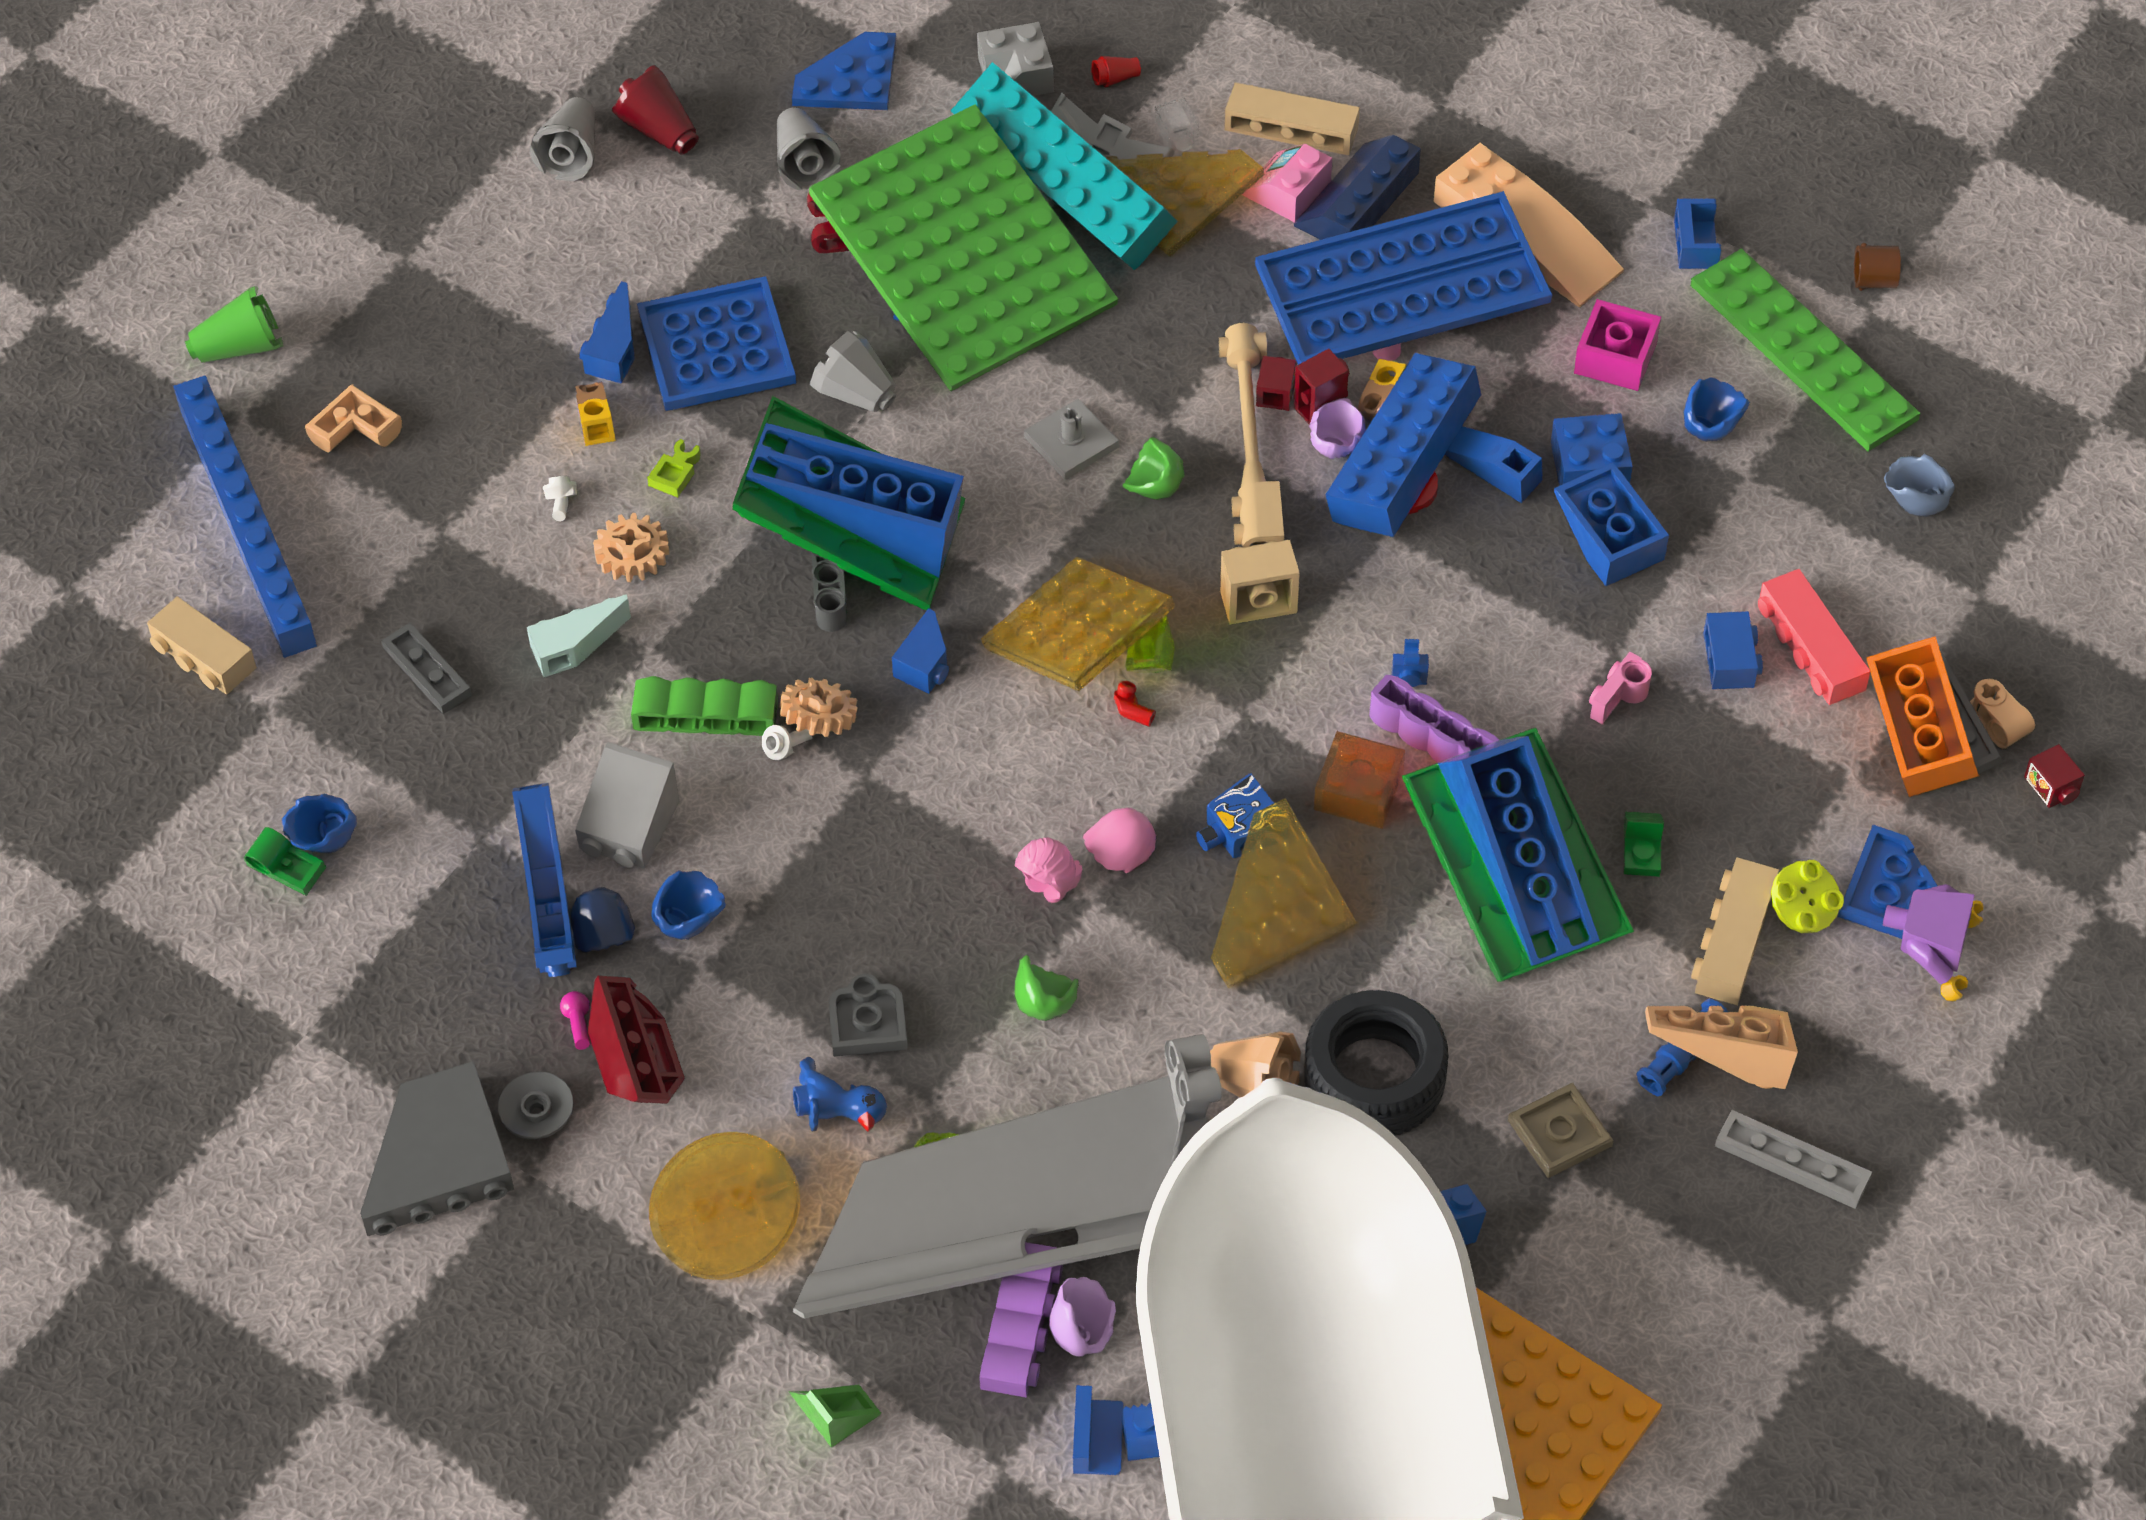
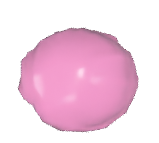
(1121, 840)

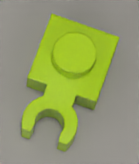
(674, 472)

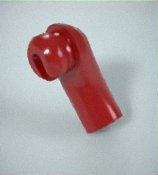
(1128, 704)

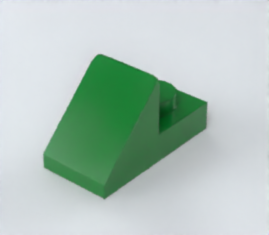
(1642, 843)

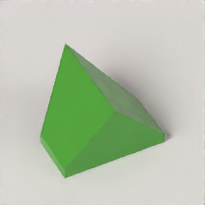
(837, 1410)

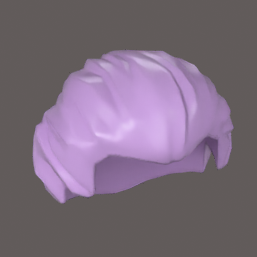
(1336, 428)

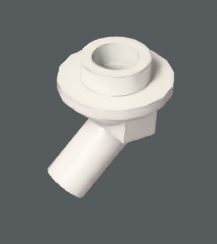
(560, 489)
(779, 742)

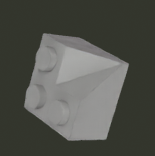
(1020, 54)

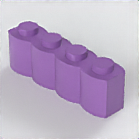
(1423, 721)
(1018, 1330)

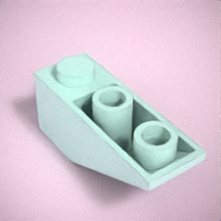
(574, 636)

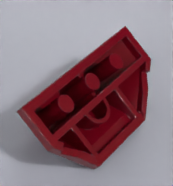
(632, 1043)

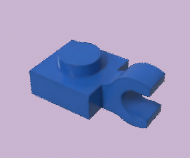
(1411, 665)

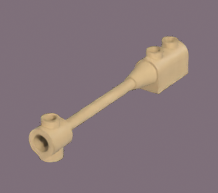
(1257, 499)

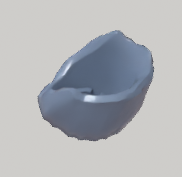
(1919, 485)

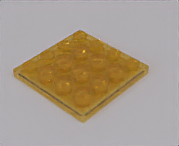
(1078, 623)

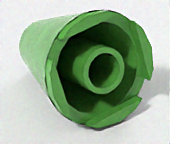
(235, 330)

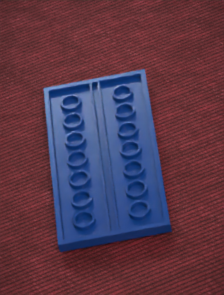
(1403, 279)

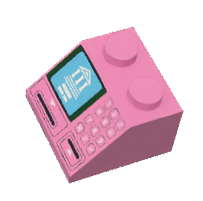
(1292, 181)

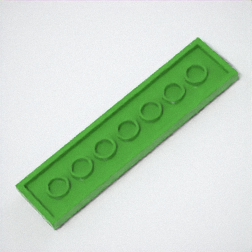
(1805, 349)

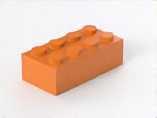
(1922, 716)

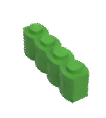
(704, 707)

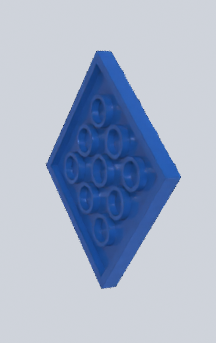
(716, 343)

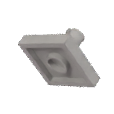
(1071, 438)

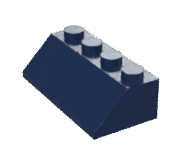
(1362, 188)

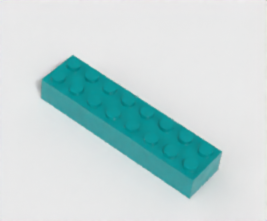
(1070, 169)

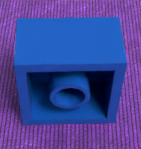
(1589, 444)

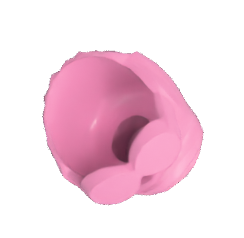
(1049, 868)

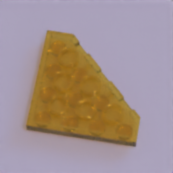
(1191, 186)
(1277, 899)

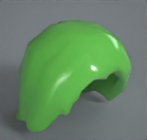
(1156, 471)
(1043, 992)

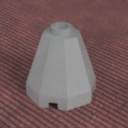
(854, 374)

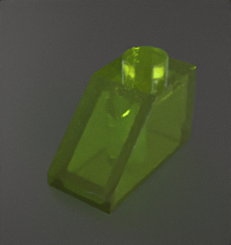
(1152, 651)

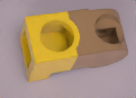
(1379, 387)
(594, 414)

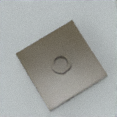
(1560, 1130)

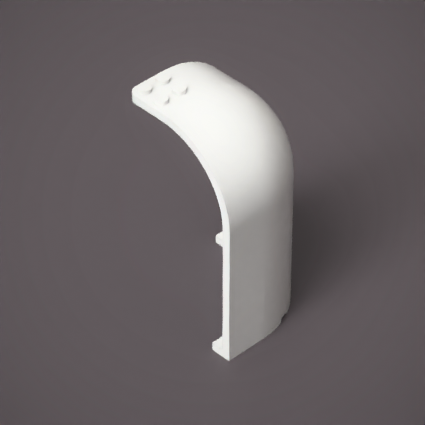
(1315, 1326)

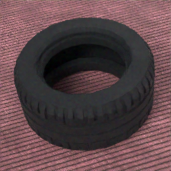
(1388, 1018)

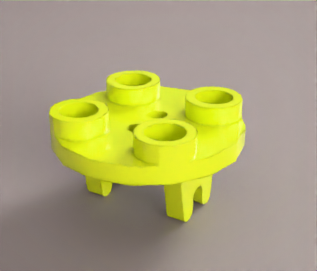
(1817, 888)

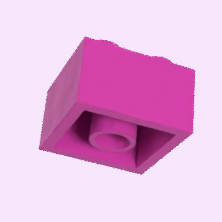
(1617, 345)

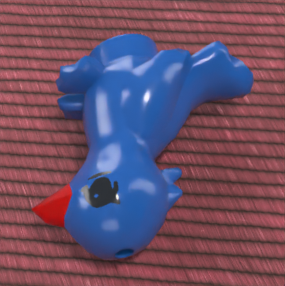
(826, 1099)

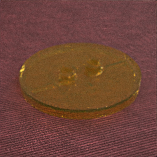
(724, 1205)

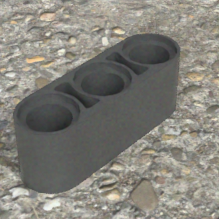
(829, 594)

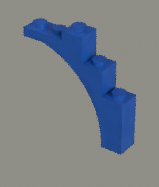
(544, 880)

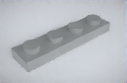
(1793, 1159)

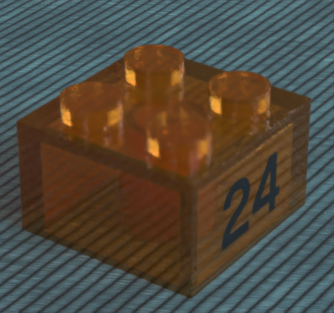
(1359, 779)

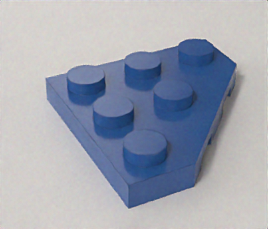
(850, 76)
(1884, 877)

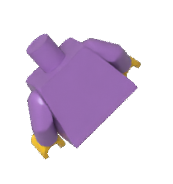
(1936, 932)

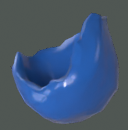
(1713, 409)
(319, 823)
(686, 904)

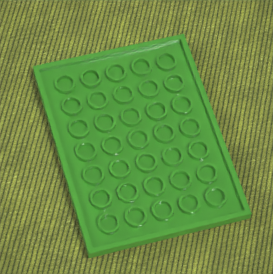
(963, 247)

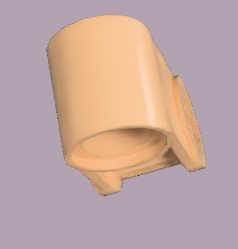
(2003, 716)

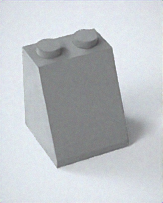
(627, 806)

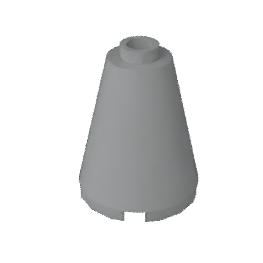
(566, 141)
(804, 150)

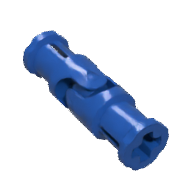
(1668, 1062)

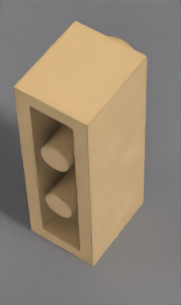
(201, 646)

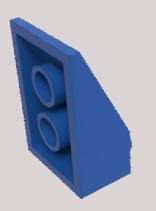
(1612, 524)

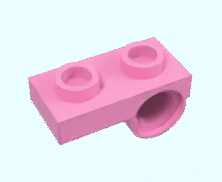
(1620, 686)

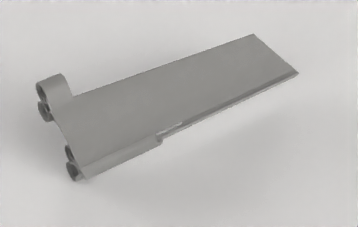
(971, 1200)

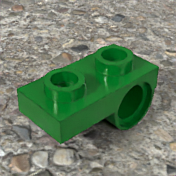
(283, 862)

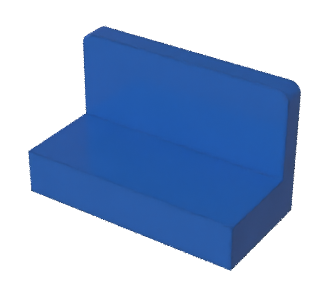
(1097, 1434)

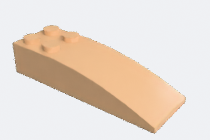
(1563, 248)

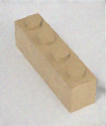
(1291, 118)
(1735, 932)

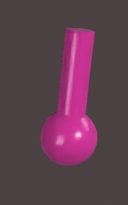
(575, 1006)

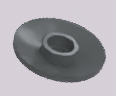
(532, 1092)

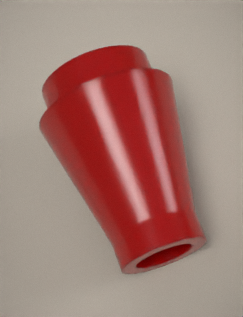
(1112, 70)

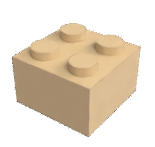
(1259, 581)

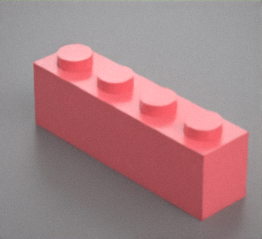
(1813, 637)

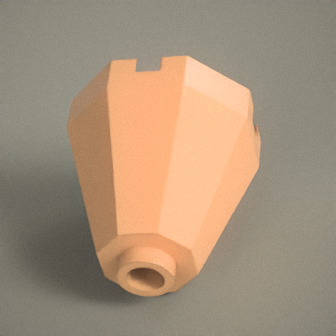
(1251, 1060)

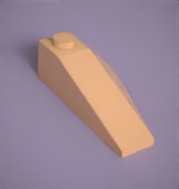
(1748, 1043)

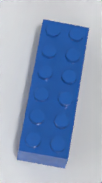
(1403, 444)

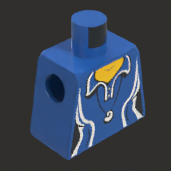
(1231, 815)

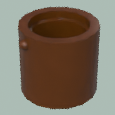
(1876, 266)

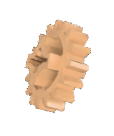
(631, 547)
(818, 707)

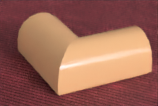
(353, 411)

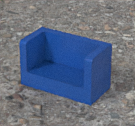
(1696, 233)

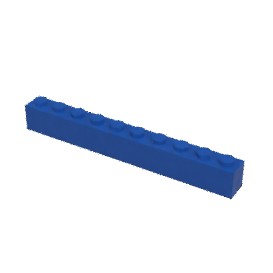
(245, 517)

